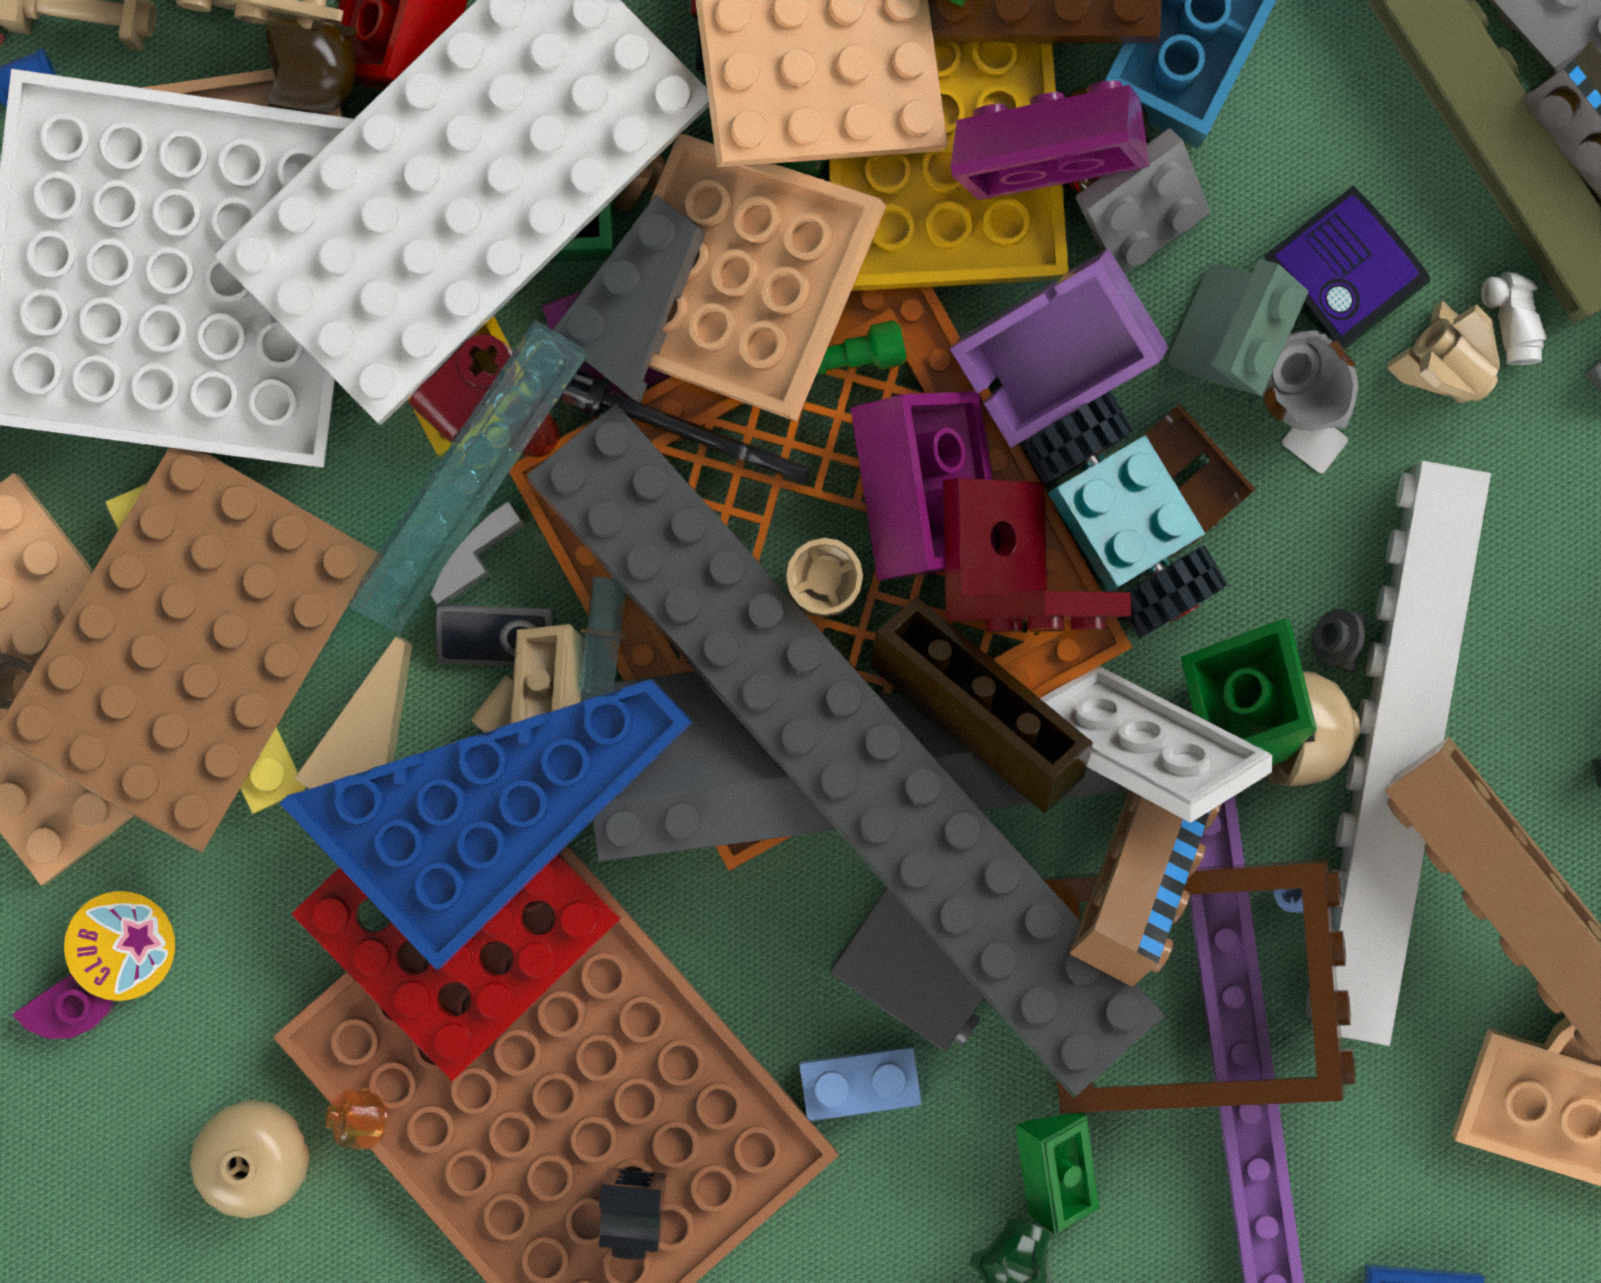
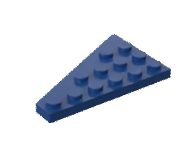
(473, 822)

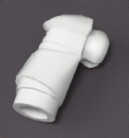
(1517, 316)

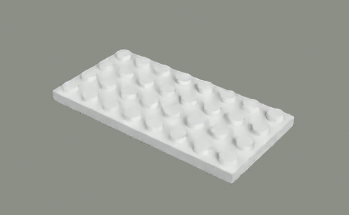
(461, 186)

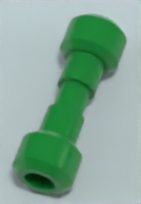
(881, 346)

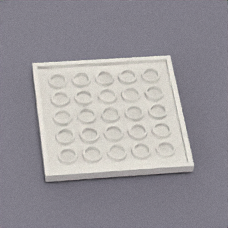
(112, 275)

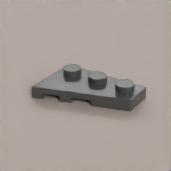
(630, 297)

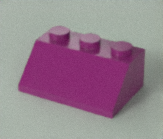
(1050, 141)
(904, 456)

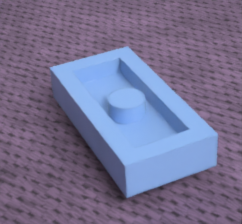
(860, 1083)

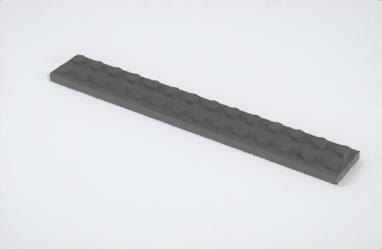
(842, 747)

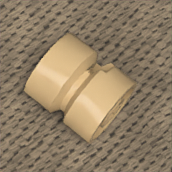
(824, 577)

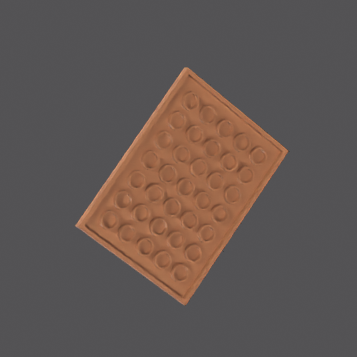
(593, 1076)

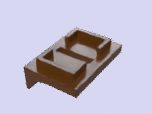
(1214, 487)

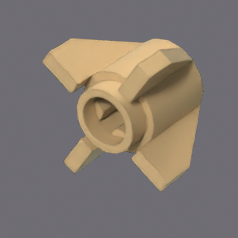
(1452, 356)

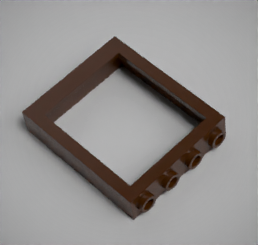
(1328, 1005)

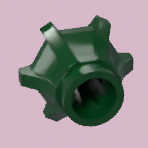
(1015, 1255)

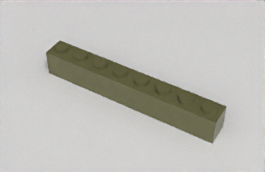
(1505, 143)

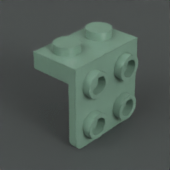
(1238, 325)

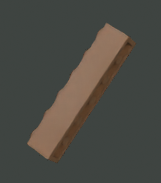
(1506, 882)

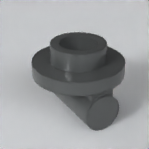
(1339, 638)

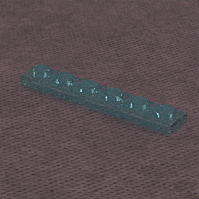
(467, 476)

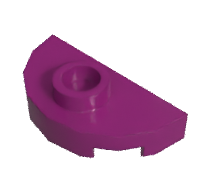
(64, 1011)

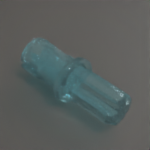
(602, 636)

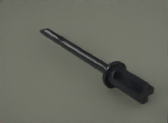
(594, 394)

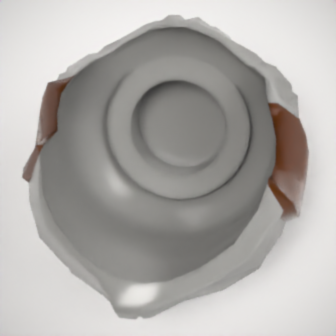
(1312, 383)

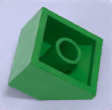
(1253, 689)

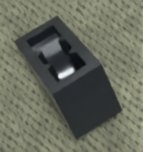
(631, 1212)

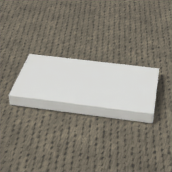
(1157, 745)

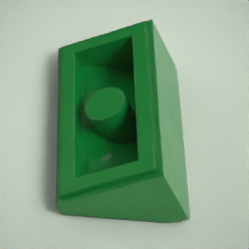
(1057, 1170)

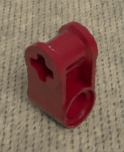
(455, 388)

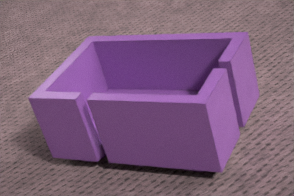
(1060, 348)

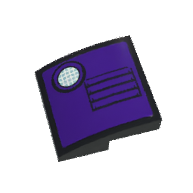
(1350, 266)

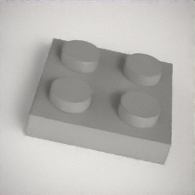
(1147, 206)

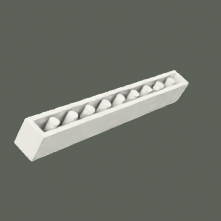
(1399, 724)

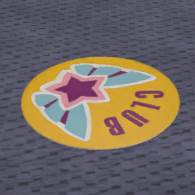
(119, 945)

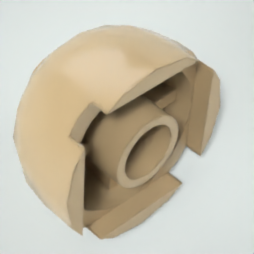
(1329, 745)
(270, 1145)

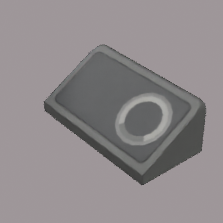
(484, 633)

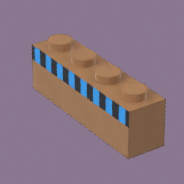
(1140, 890)

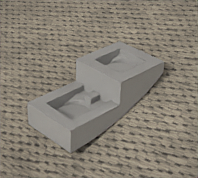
(464, 566)

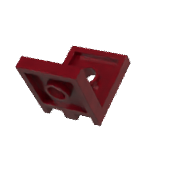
(1013, 582)

